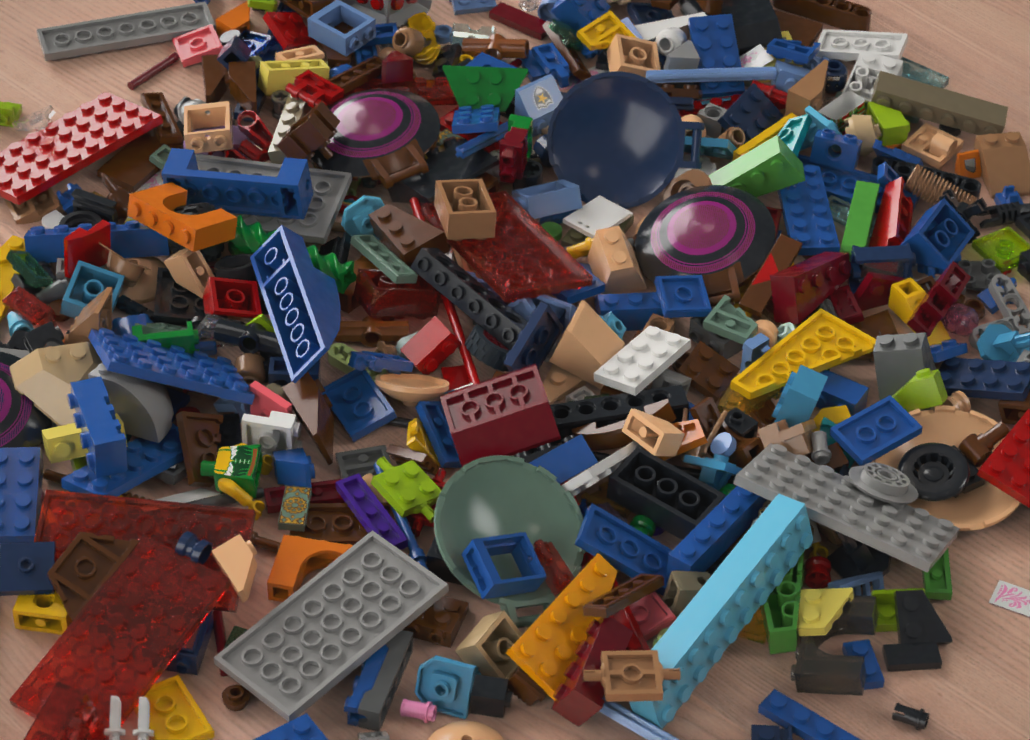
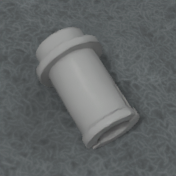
(821, 454)

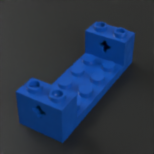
(245, 194)

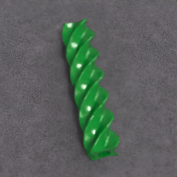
(251, 237)

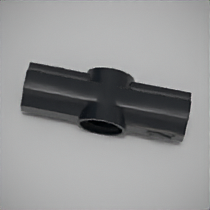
(248, 338)

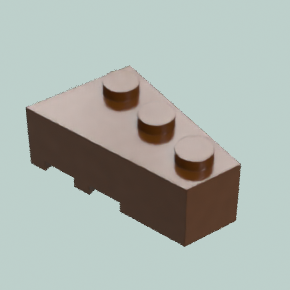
(405, 233)

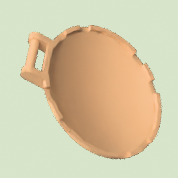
(948, 426)

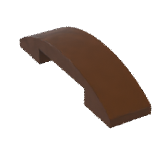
(612, 436)

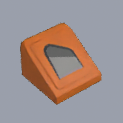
(968, 164)

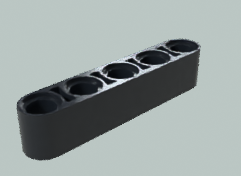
(905, 169)

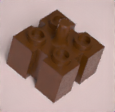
(310, 134)

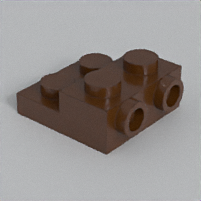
(440, 621)

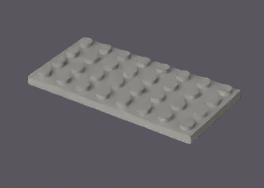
(328, 190)
(837, 504)
(330, 625)

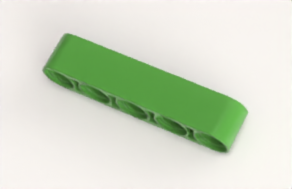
(860, 216)

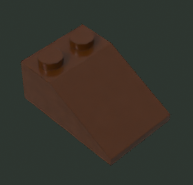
(313, 412)

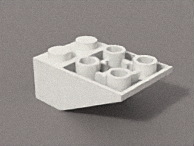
(866, 71)

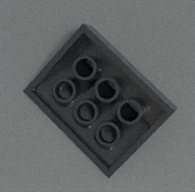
(442, 166)

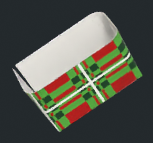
(841, 106)

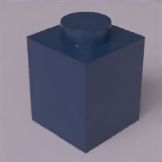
(234, 51)

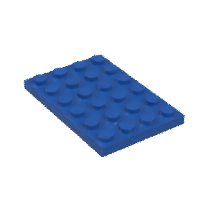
(170, 365)

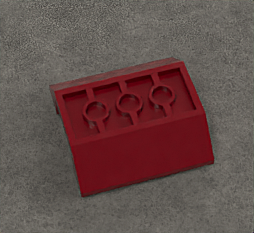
(500, 415)

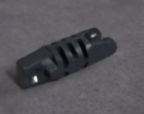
(1003, 214)

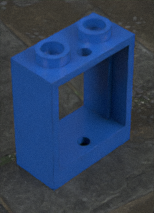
(485, 575)

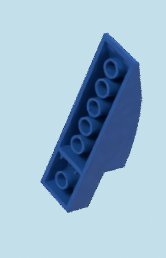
(298, 299)

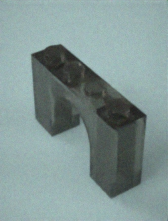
(831, 673)

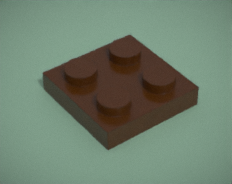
(708, 371)

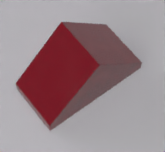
(397, 68)

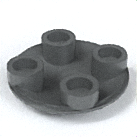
(980, 273)

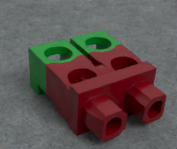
(515, 148)

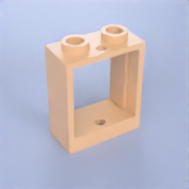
(196, 118)

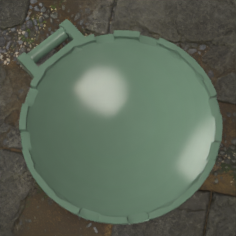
(504, 498)

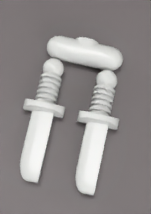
(115, 731)

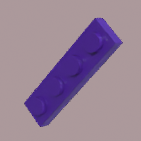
(370, 510)

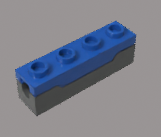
(378, 683)

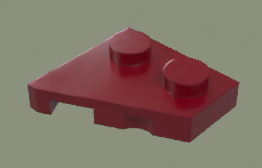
(875, 290)

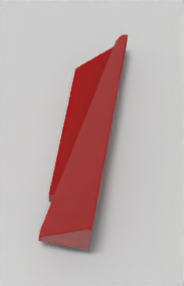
(893, 217)

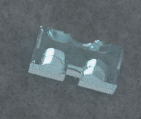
(464, 31)

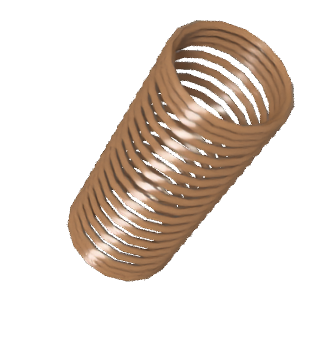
(933, 188)

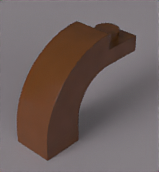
(746, 448)

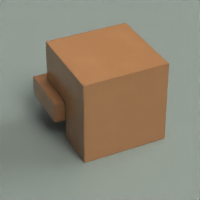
(795, 438)

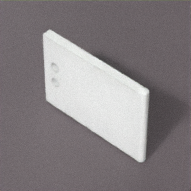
(597, 215)

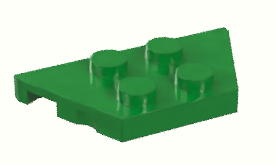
(484, 85)

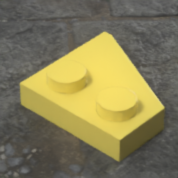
(820, 609)

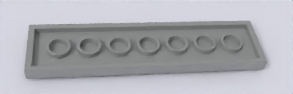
(122, 31)

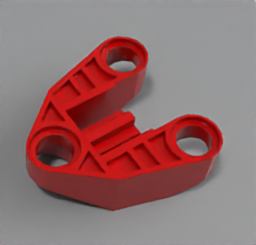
(257, 133)

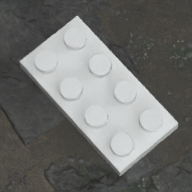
(848, 44)
(642, 360)
(599, 470)

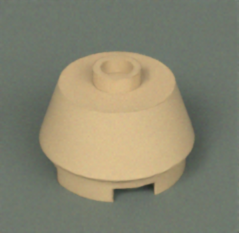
(865, 129)

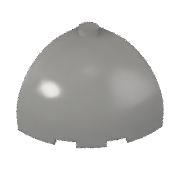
(140, 403)

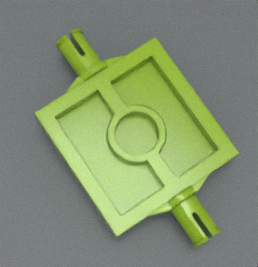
(406, 488)

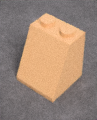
(615, 262)
(586, 344)

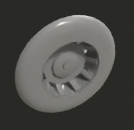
(883, 483)

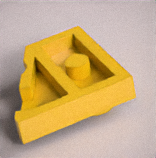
(602, 31)
(419, 441)

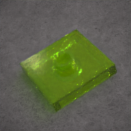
(1002, 247)

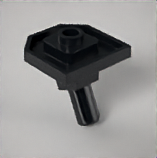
(857, 559)

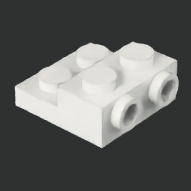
(272, 432)

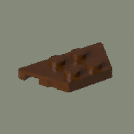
(86, 567)

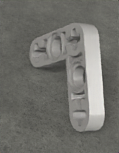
(1010, 316)

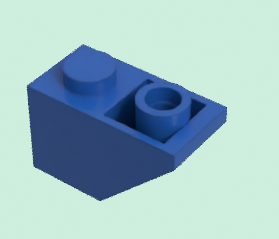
(293, 467)

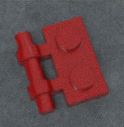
(314, 89)

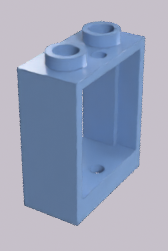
(322, 23)
(549, 198)

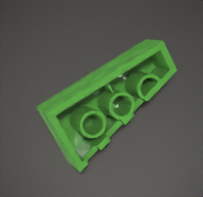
(762, 169)

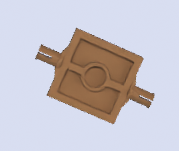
(631, 675)

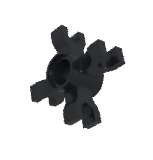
(965, 209)

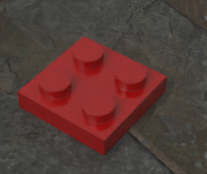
(288, 29)

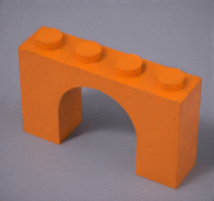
(195, 232)
(296, 560)

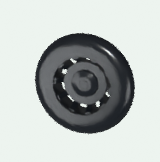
(933, 478)

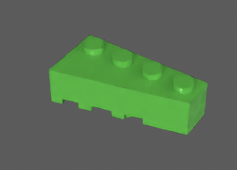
(782, 611)

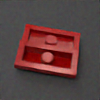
(85, 246)

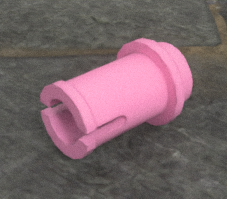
(418, 710)

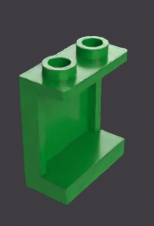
(182, 338)

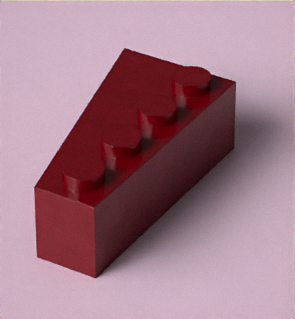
(807, 284)
(580, 699)

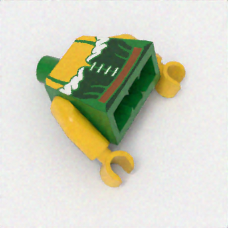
(239, 472)

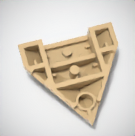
(47, 377)

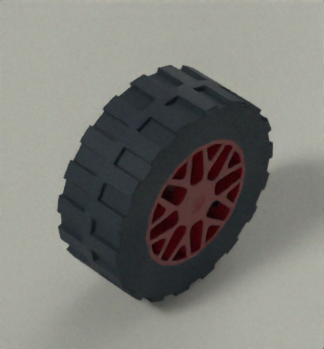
(487, 348)

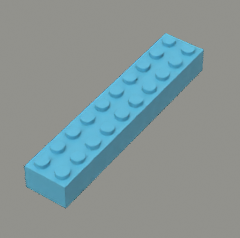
(728, 603)

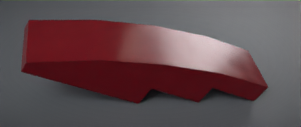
(939, 299)

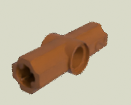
(496, 46)
(371, 331)

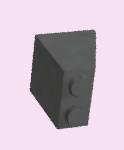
(899, 359)

